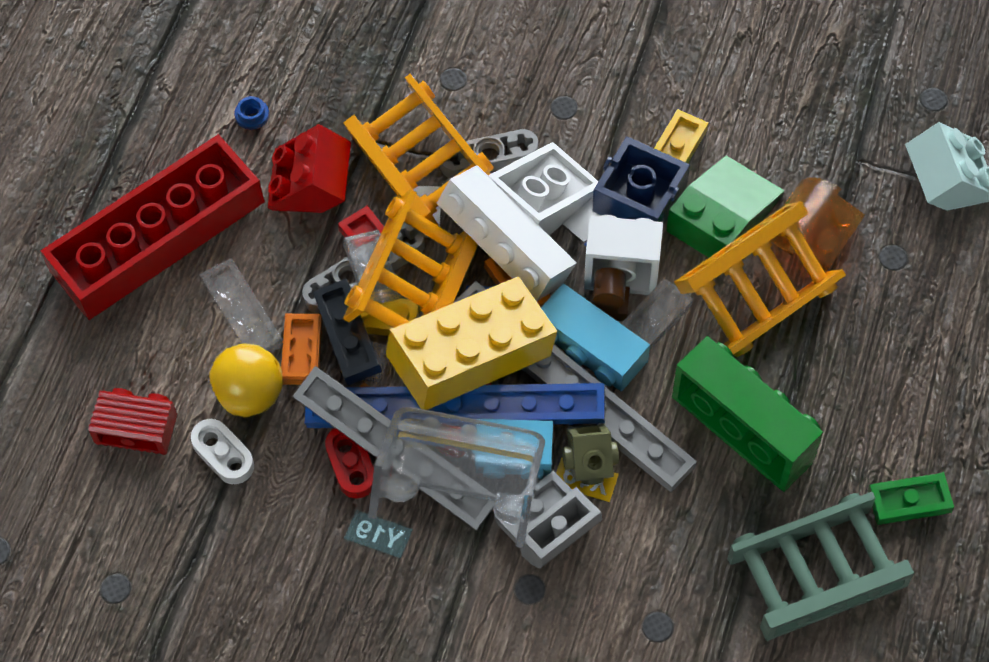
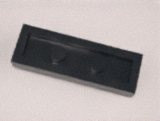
(348, 339)

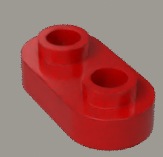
(349, 464)

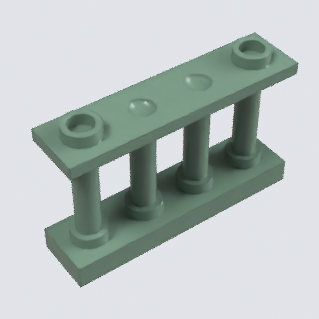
(816, 602)

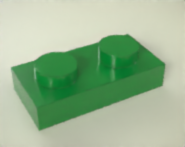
(911, 498)

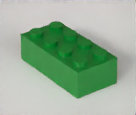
(746, 413)

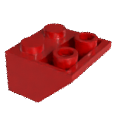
(310, 172)

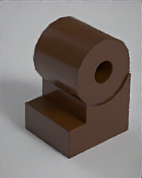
(611, 292)

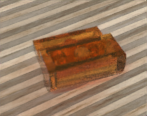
(828, 223)

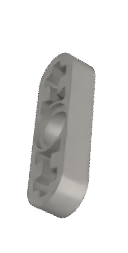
(497, 142)

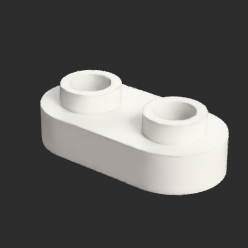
(223, 453)

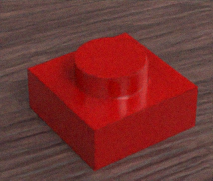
(360, 222)

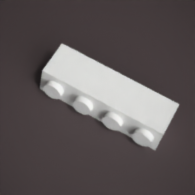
(506, 232)

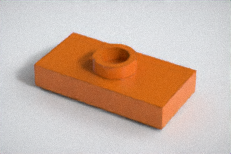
(300, 347)

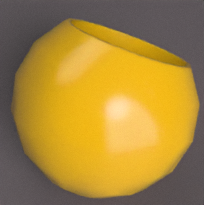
(246, 379)

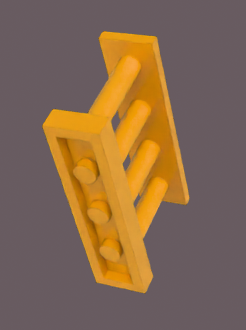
(386, 158)
(730, 262)
(447, 275)

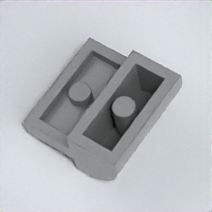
(556, 520)

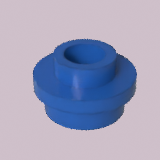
(248, 106)

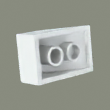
(546, 186)

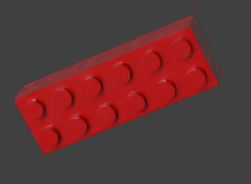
(153, 226)

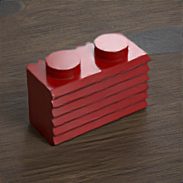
(133, 421)

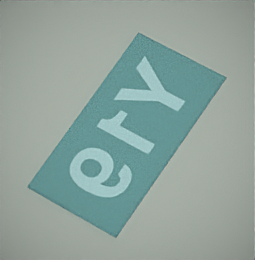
(378, 534)

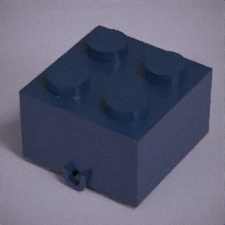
(640, 183)

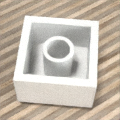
(624, 245)

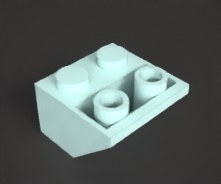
(950, 167)

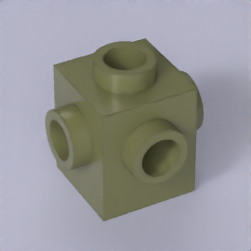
(590, 453)

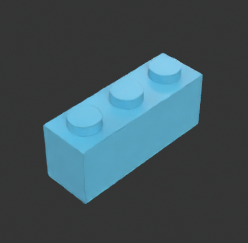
(595, 338)

